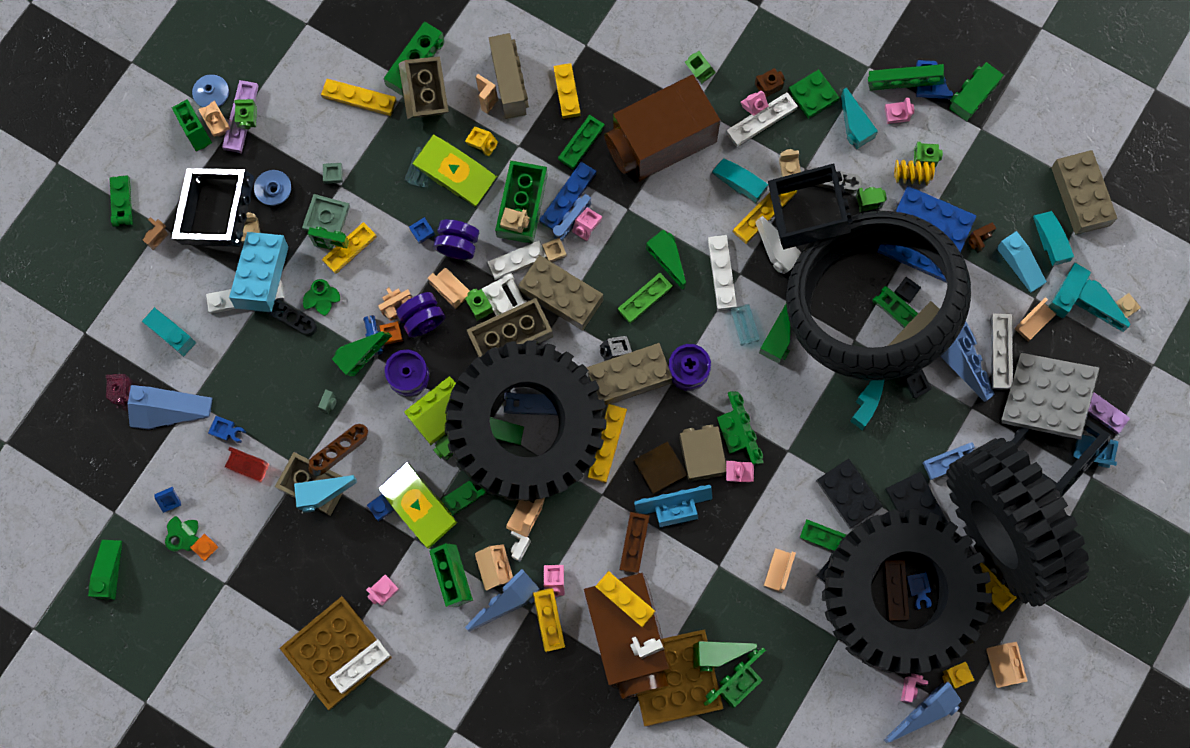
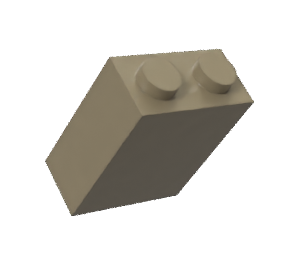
(703, 453)

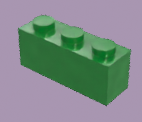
(975, 91)
(451, 575)

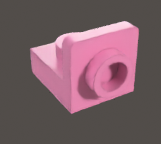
(755, 103)
(899, 112)
(586, 223)
(739, 471)
(554, 579)
(382, 591)
(909, 690)

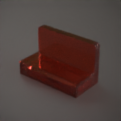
(246, 464)

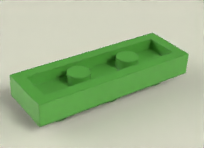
(645, 298)

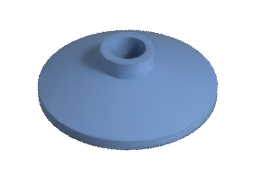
(218, 93)
(268, 181)

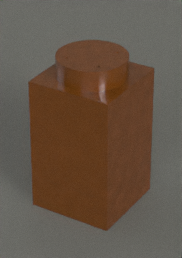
(663, 129)
(615, 634)

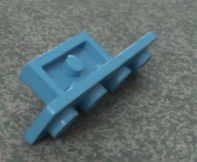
(676, 506)

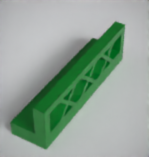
(906, 77)

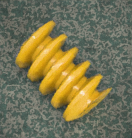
(914, 172)

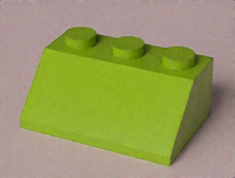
(429, 411)

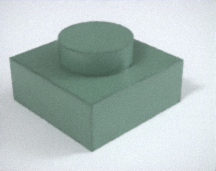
(332, 173)
(327, 402)

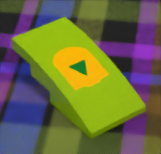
(454, 170)
(418, 505)

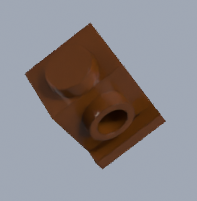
(769, 87)

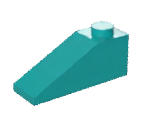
(857, 124)
(1069, 290)
(1099, 303)
(169, 331)

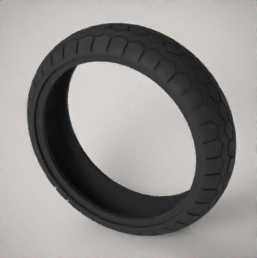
(895, 359)

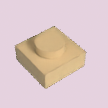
(554, 250)
(1128, 305)

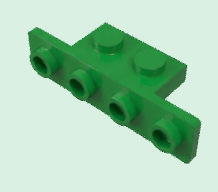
(738, 431)
(740, 684)

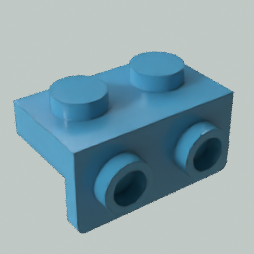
(1105, 459)

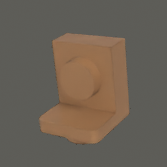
(155, 235)

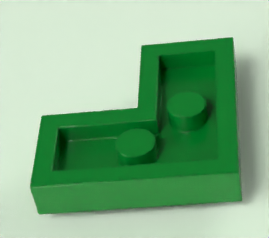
(324, 239)

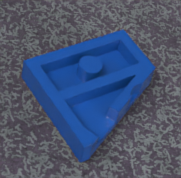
(932, 91)

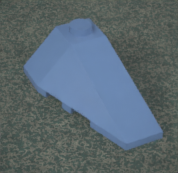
(967, 364)
(159, 407)
(516, 594)
(936, 706)

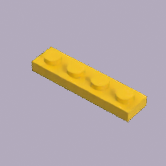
(358, 97)
(747, 227)
(604, 457)

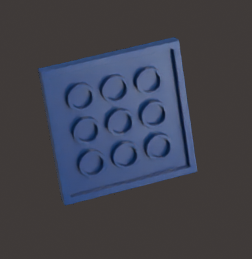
(948, 218)

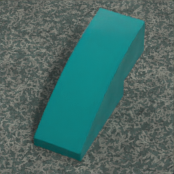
(740, 180)
(1053, 238)
(868, 401)

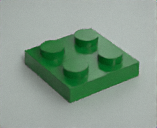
(813, 94)

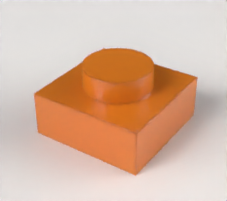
(394, 330)
(204, 547)

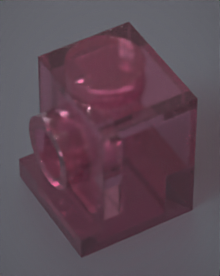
(122, 394)

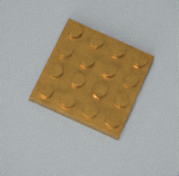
(326, 647)
(686, 685)

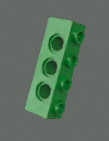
(425, 35)

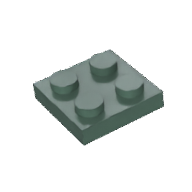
(326, 214)

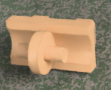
(214, 119)
(392, 301)

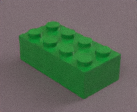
(525, 191)

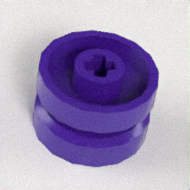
(456, 239)
(420, 314)
(692, 356)
(396, 369)

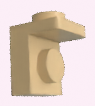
(789, 162)
(514, 220)
(250, 225)

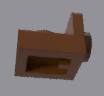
(982, 234)

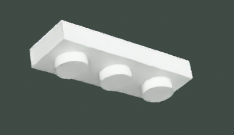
(516, 260)
(359, 666)

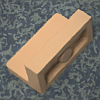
(488, 93)
(449, 287)
(1035, 320)
(525, 516)
(494, 566)
(779, 570)
(1006, 664)

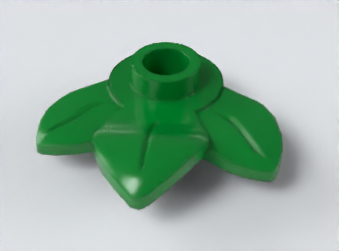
(321, 300)
(183, 531)

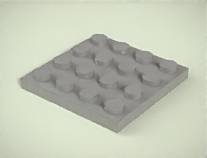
(1050, 395)

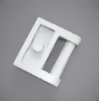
(498, 297)

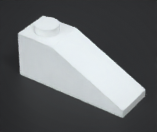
(782, 259)

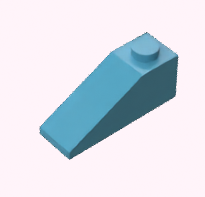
(1022, 261)
(319, 492)

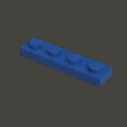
(568, 195)

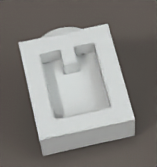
(519, 548)
(650, 647)

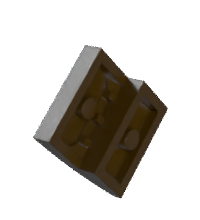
(660, 467)

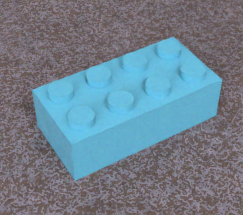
(259, 272)

